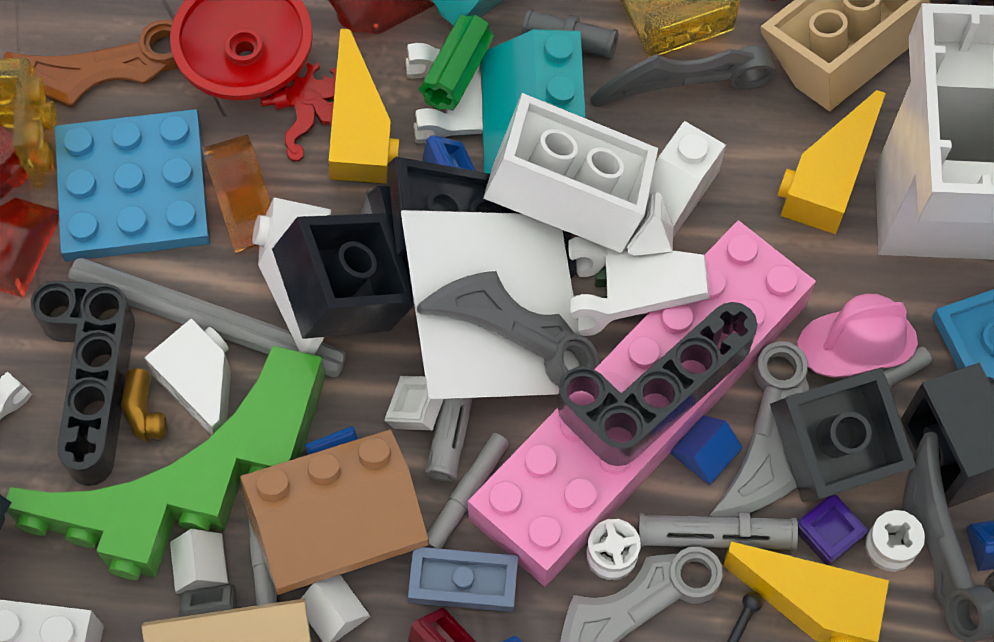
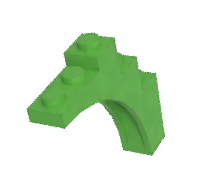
(199, 489)

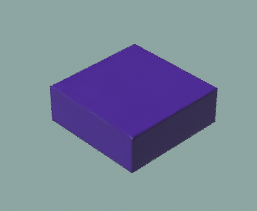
(831, 529)

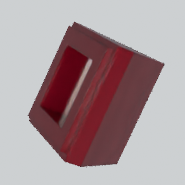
(438, 627)

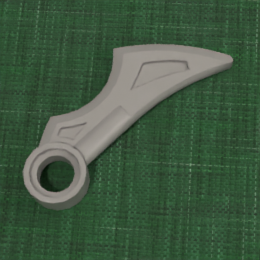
(766, 469)
(647, 595)

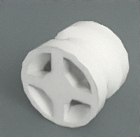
(613, 537)
(887, 550)

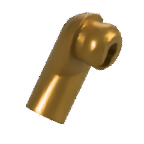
(135, 407)

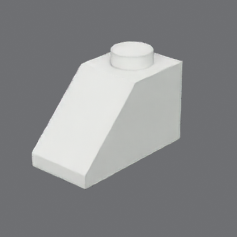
(195, 373)

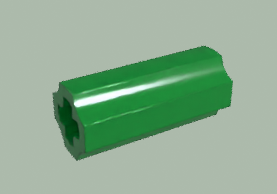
(456, 62)

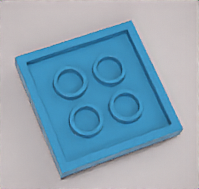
(131, 185)

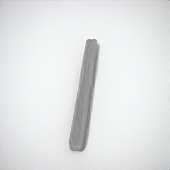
(183, 307)

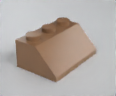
(334, 511)

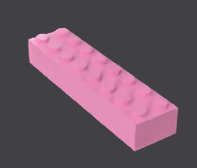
(556, 486)

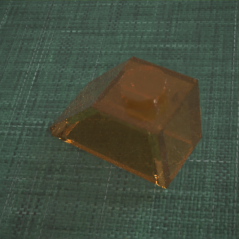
(237, 187)

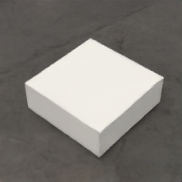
(411, 406)

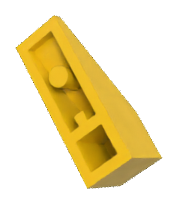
(359, 121)
(828, 169)
(816, 597)

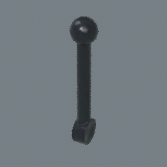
(752, 603)

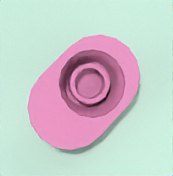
(859, 338)

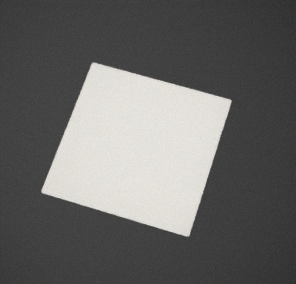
(534, 270)

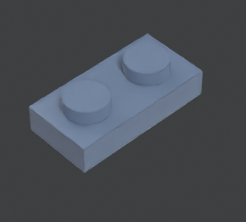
(463, 579)

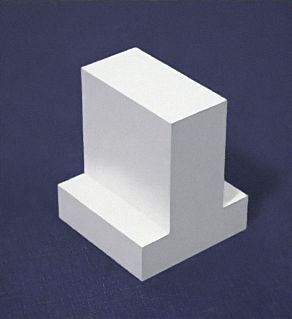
(940, 150)

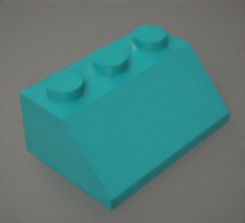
(536, 64)

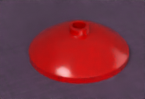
(213, 33)

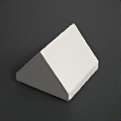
(654, 231)
(198, 560)
(333, 609)

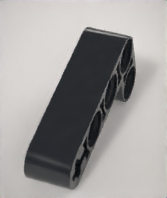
(665, 378)
(89, 383)

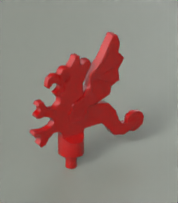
(306, 96)

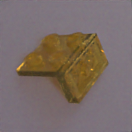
(679, 23)
(30, 114)

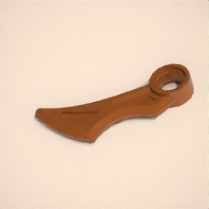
(73, 75)

